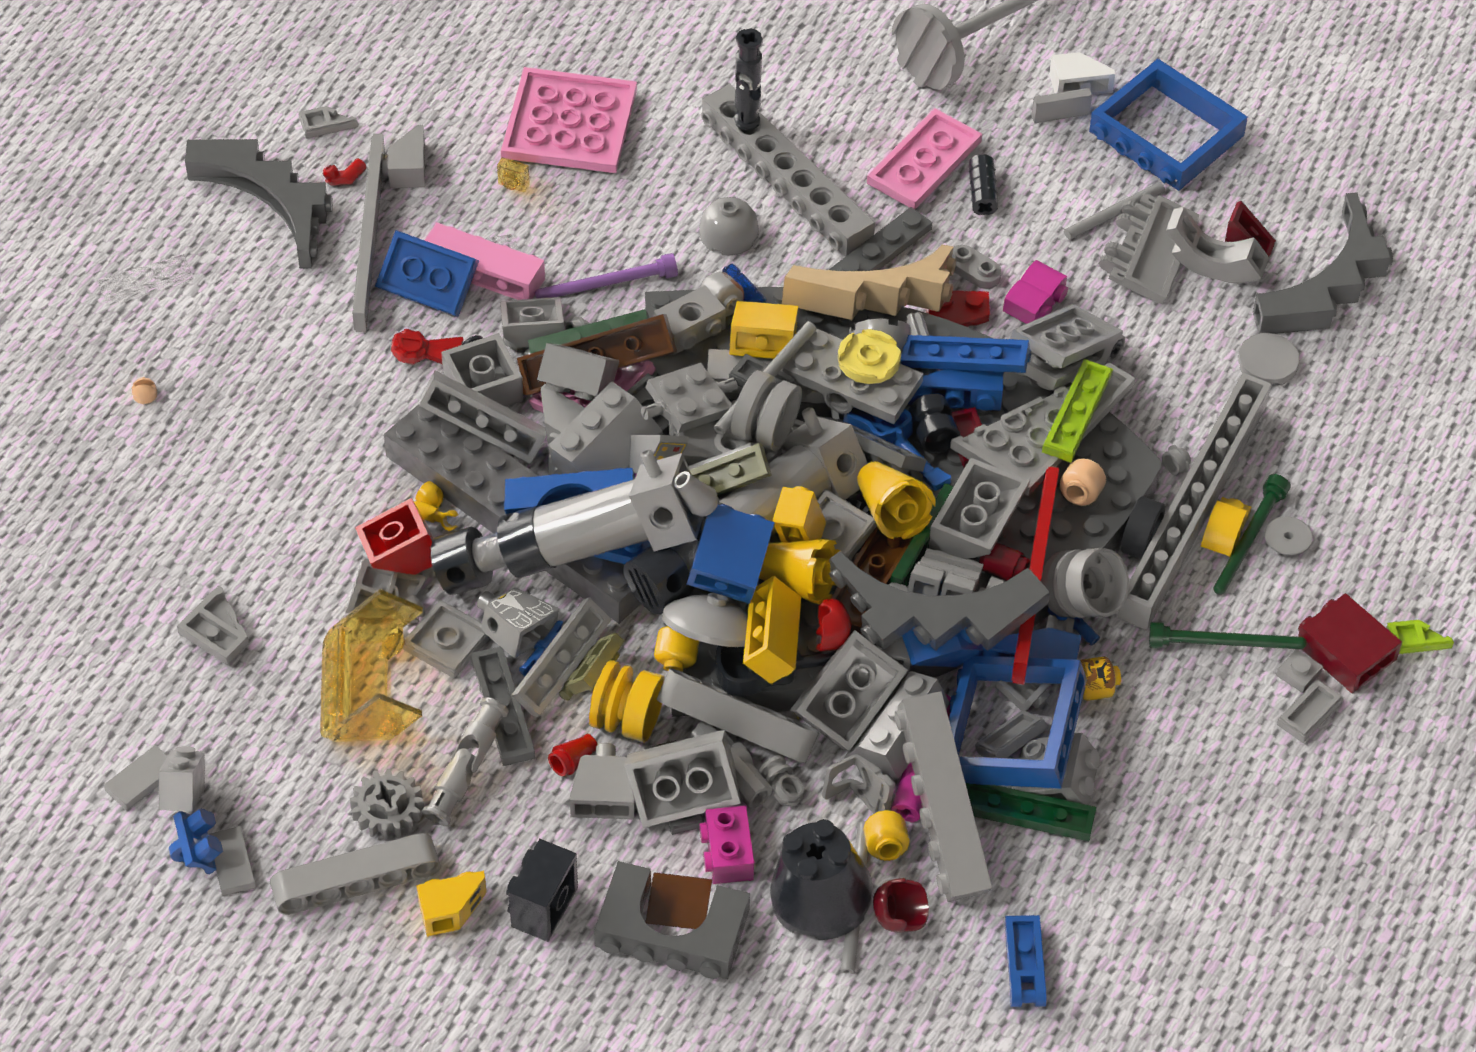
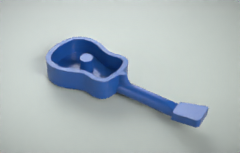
(898, 435)

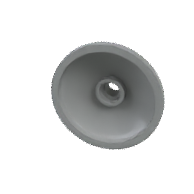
(708, 619)

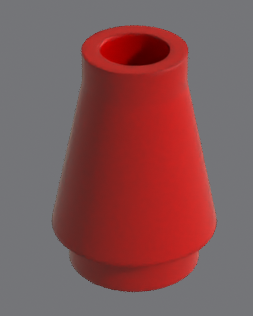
(566, 756)

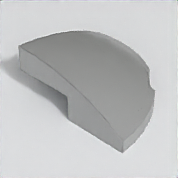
(371, 580)

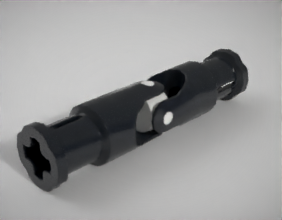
(748, 78)

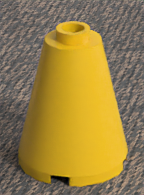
(895, 500)
(802, 567)

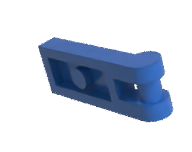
(1025, 960)

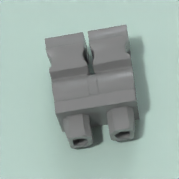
(944, 575)

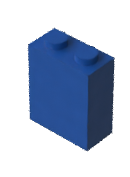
(730, 553)

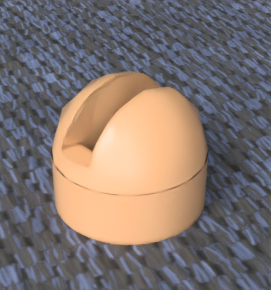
(144, 390)

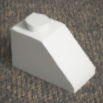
(1078, 72)

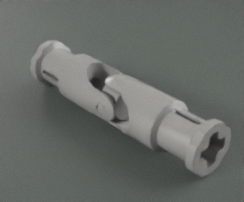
(458, 773)

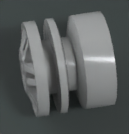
(1086, 583)

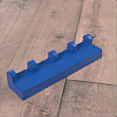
(966, 353)

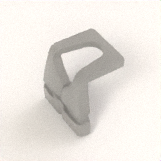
(874, 792)

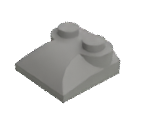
(529, 320)

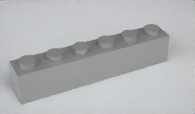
(943, 797)

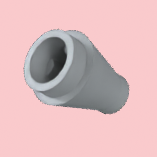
(697, 495)

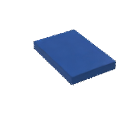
(427, 273)

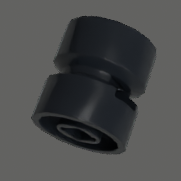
(933, 423)

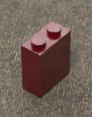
(1349, 642)

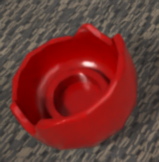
(834, 625)

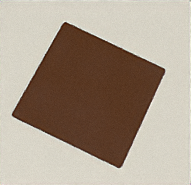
(678, 900)

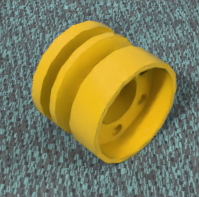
(620, 699)

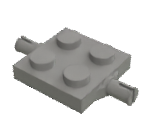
(688, 397)

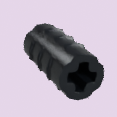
(983, 185)

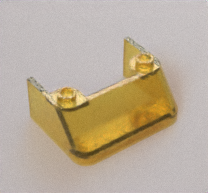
(356, 672)

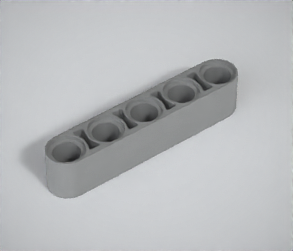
(737, 715)
(354, 873)

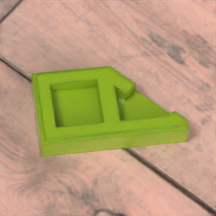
(1418, 637)

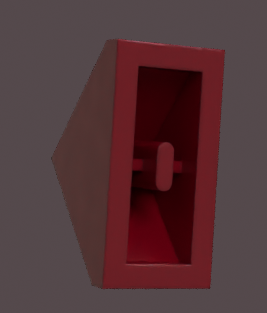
(1245, 226)

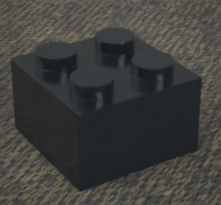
(542, 889)

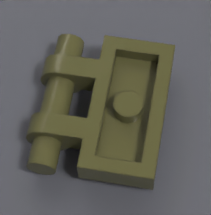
(591, 666)

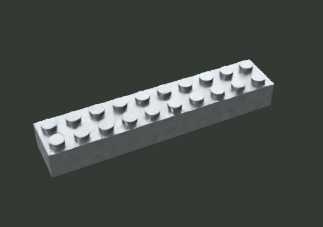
(473, 480)

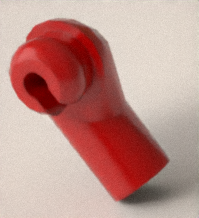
(346, 176)

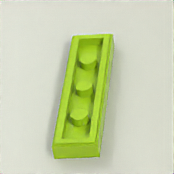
(1077, 410)

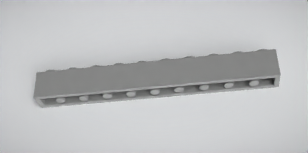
(1194, 501)

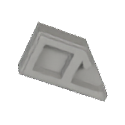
(324, 121)

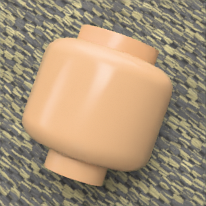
(1082, 482)

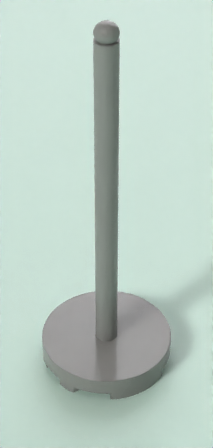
(933, 45)

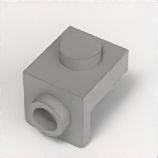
(1024, 695)

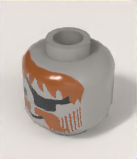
(725, 289)

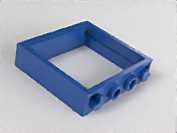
(1188, 94)
(1020, 772)

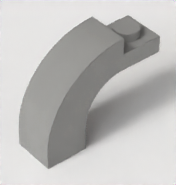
(1213, 258)

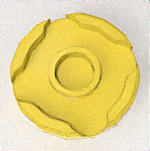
(869, 356)

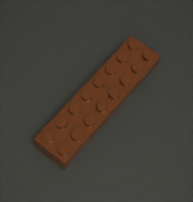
(628, 344)
(877, 559)

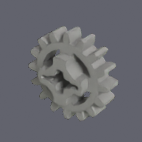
(375, 813)

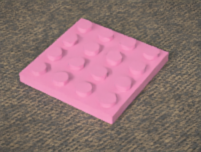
(569, 120)

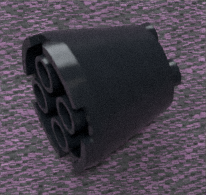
(820, 882)

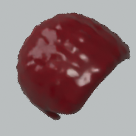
(901, 905)

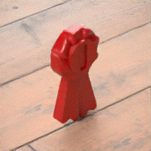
(413, 347)

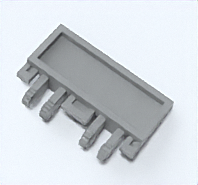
(1145, 257)

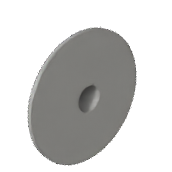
(1288, 535)

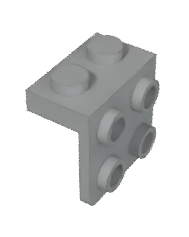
(1079, 773)

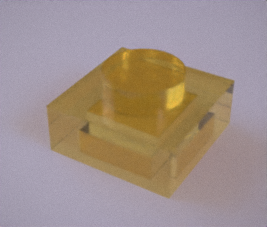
(513, 175)

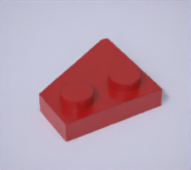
(965, 308)

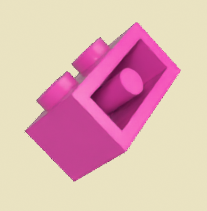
(728, 845)

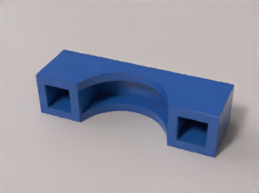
(544, 490)

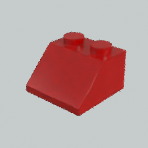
(398, 540)

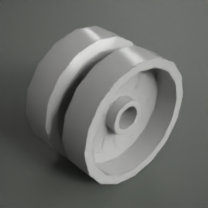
(766, 410)

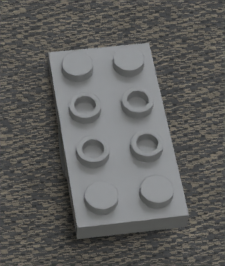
(818, 368)

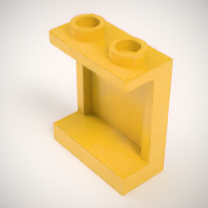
(762, 328)

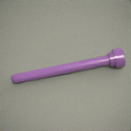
(664, 266)

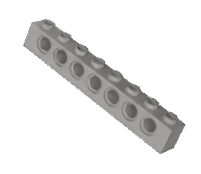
(790, 174)

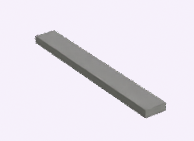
(368, 233)

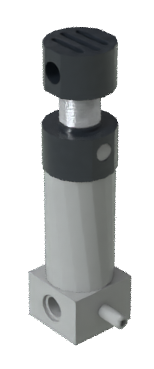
(816, 457)
(571, 529)

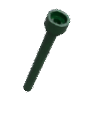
(1274, 490)
(1162, 635)

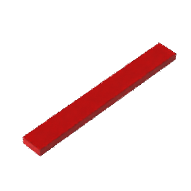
(1036, 567)

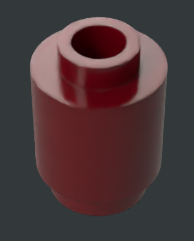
(1004, 562)

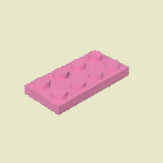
(924, 158)

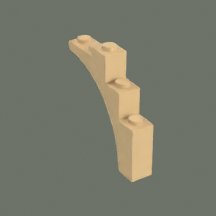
(883, 291)

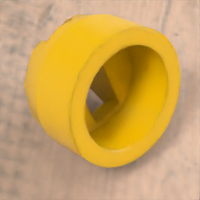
(430, 494)

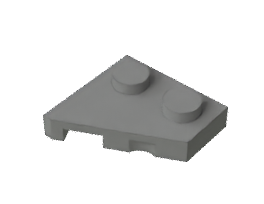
(215, 627)

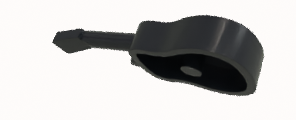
(740, 680)

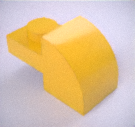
(1225, 525)

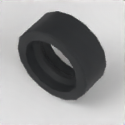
(1142, 526)

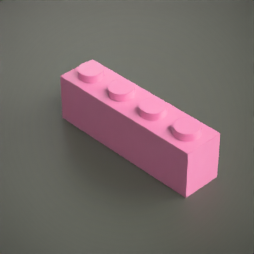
(499, 266)

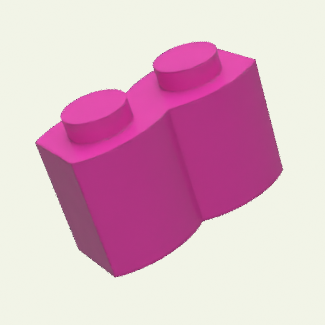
(1035, 293)

